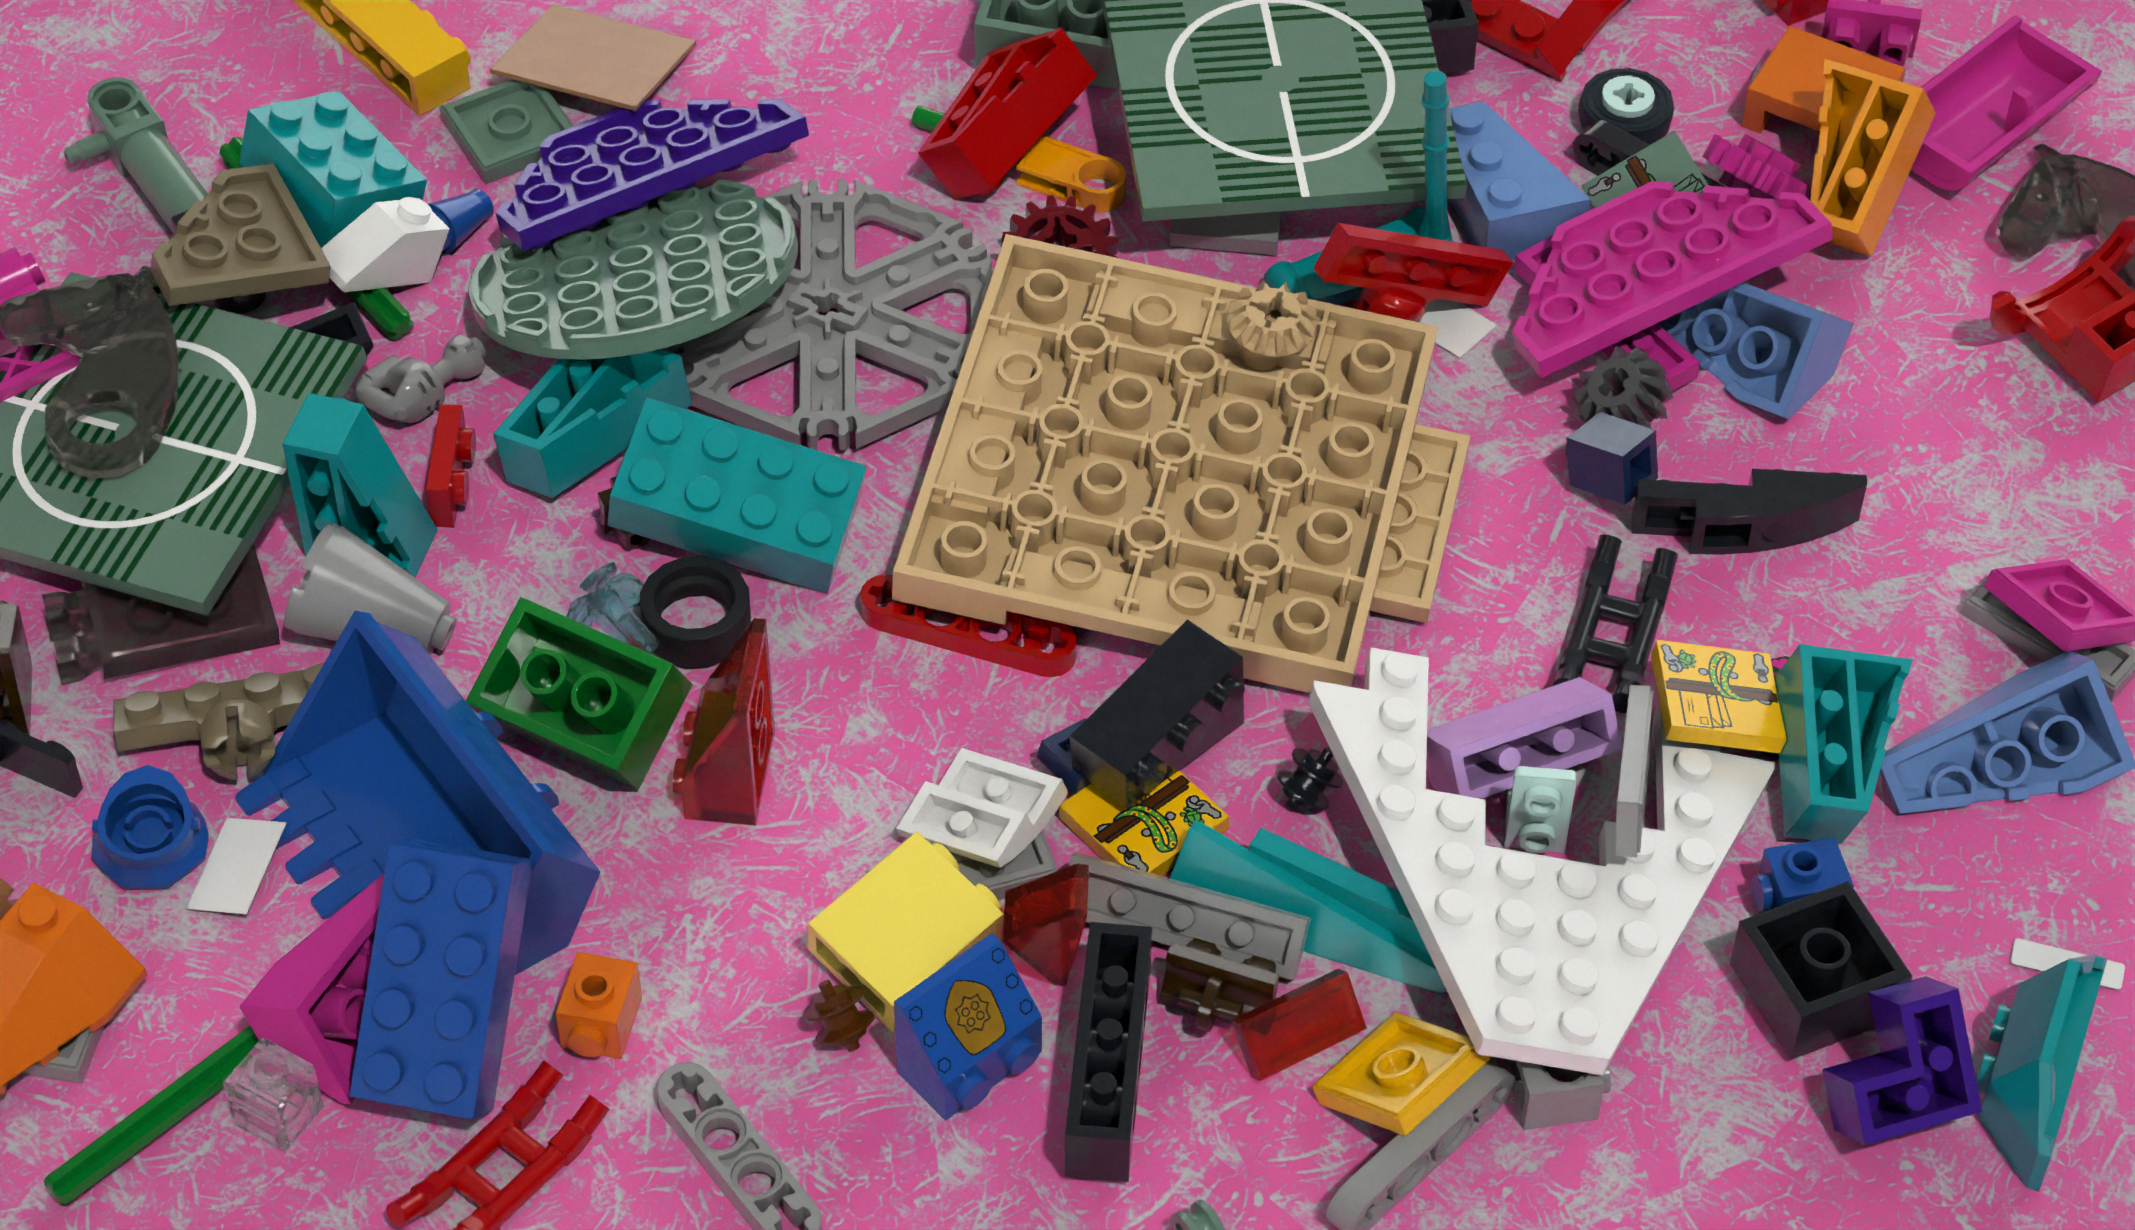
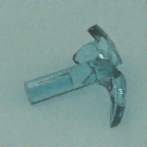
(614, 599)

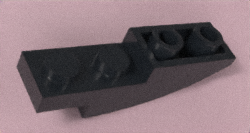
(1768, 514)

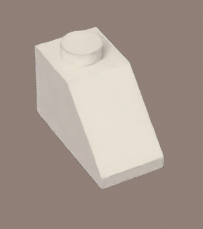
(387, 246)

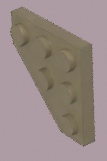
(239, 242)

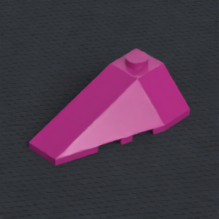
(318, 991)

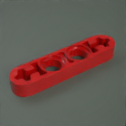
(964, 633)

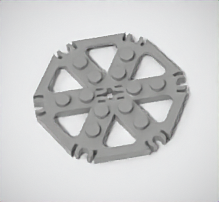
(866, 322)

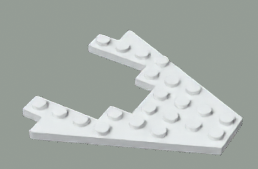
(1533, 946)

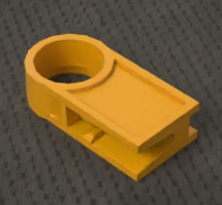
(1063, 169)

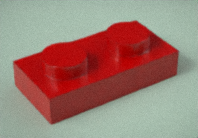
(446, 480)

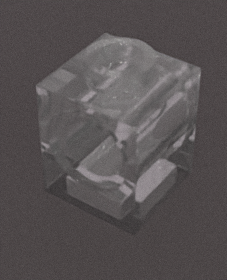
(273, 1094)

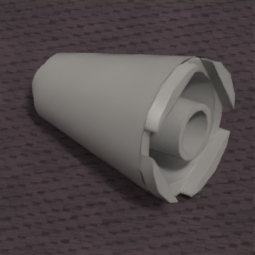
(353, 576)

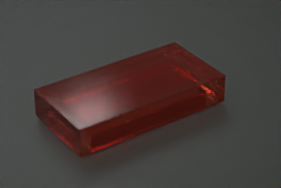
(1299, 1024)

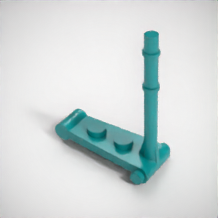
(1421, 221)

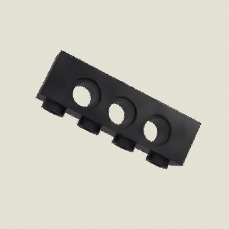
(1108, 1052)

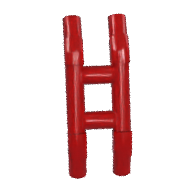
(504, 1132)

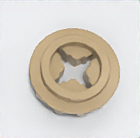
(1286, 335)

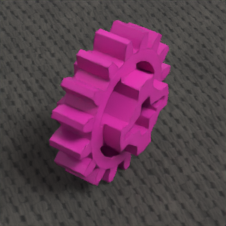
(1755, 167)

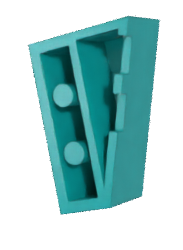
(583, 416)
(1836, 730)

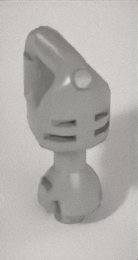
(415, 383)

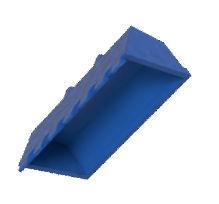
(400, 755)

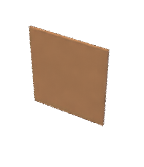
(593, 57)

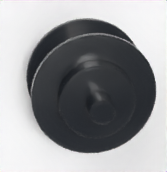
(1310, 778)

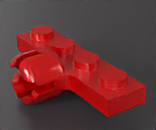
(1409, 271)

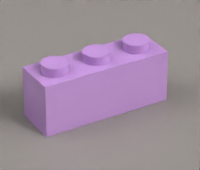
(1540, 730)

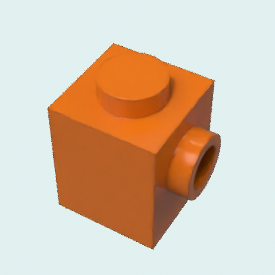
(599, 1005)

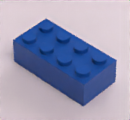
(441, 978)

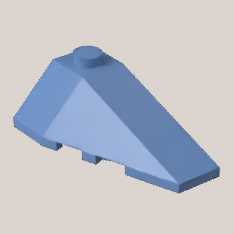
(1762, 345)
(2017, 741)

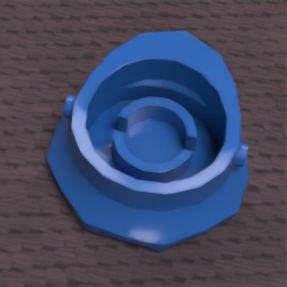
(148, 831)

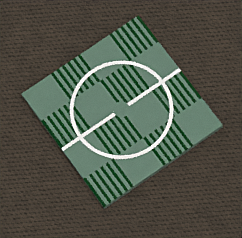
(1274, 104)
(206, 492)

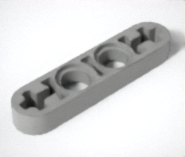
(1413, 1157)
(732, 1164)

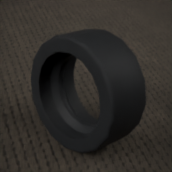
(695, 578)

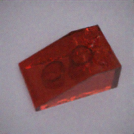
(730, 736)

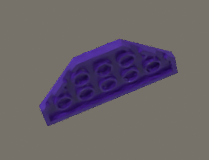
(635, 157)

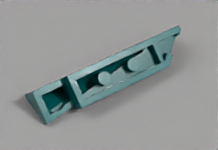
(1351, 914)

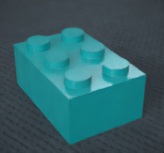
(328, 159)

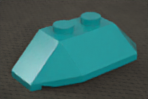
(2037, 1062)

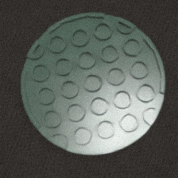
(638, 276)

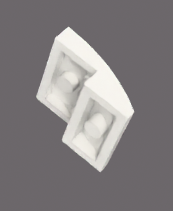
(984, 808)

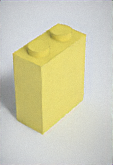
(902, 924)

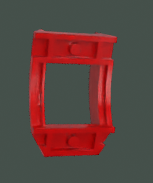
(1538, 37)

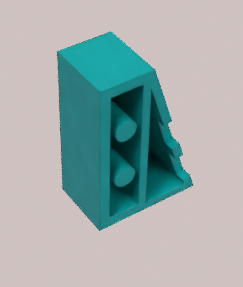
(352, 479)

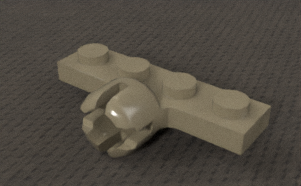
(228, 718)

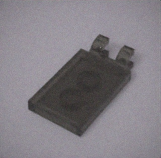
(140, 635)

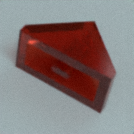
(1047, 920)

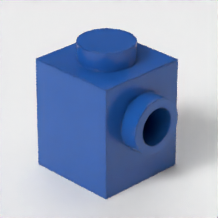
(1797, 872)

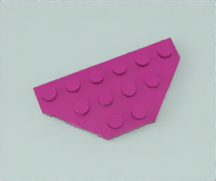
(1653, 259)

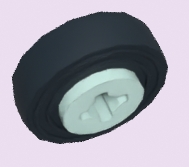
(1630, 102)

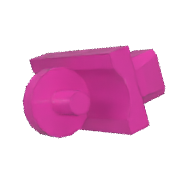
(1873, 28)

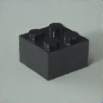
(1814, 967)

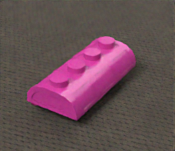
(1996, 100)

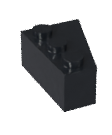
(1162, 716)

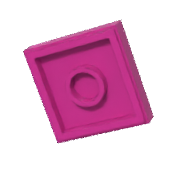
(2064, 604)

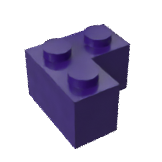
(1921, 1068)

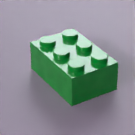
(580, 692)

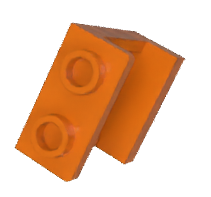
(1794, 81)

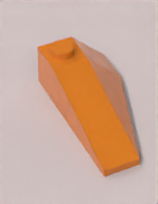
(56, 978)

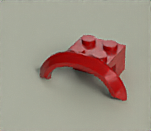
(2083, 317)

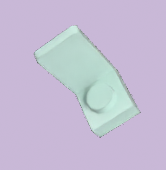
(1539, 809)

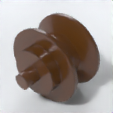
(839, 1015)

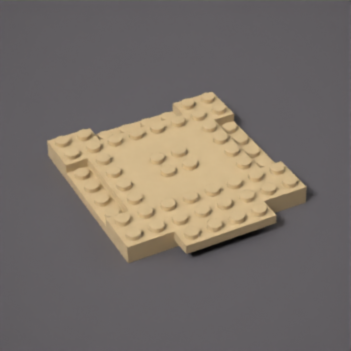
(1151, 471)

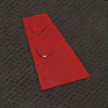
(1005, 111)

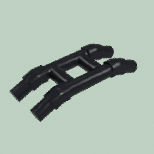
(1597, 603)

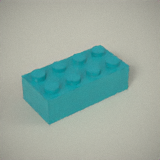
(736, 495)

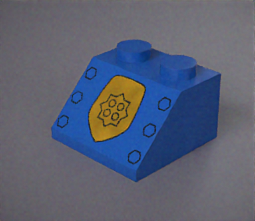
(966, 1029)

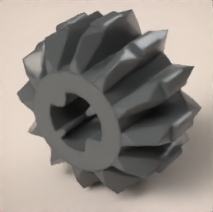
(1624, 387)

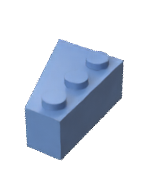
(1511, 187)

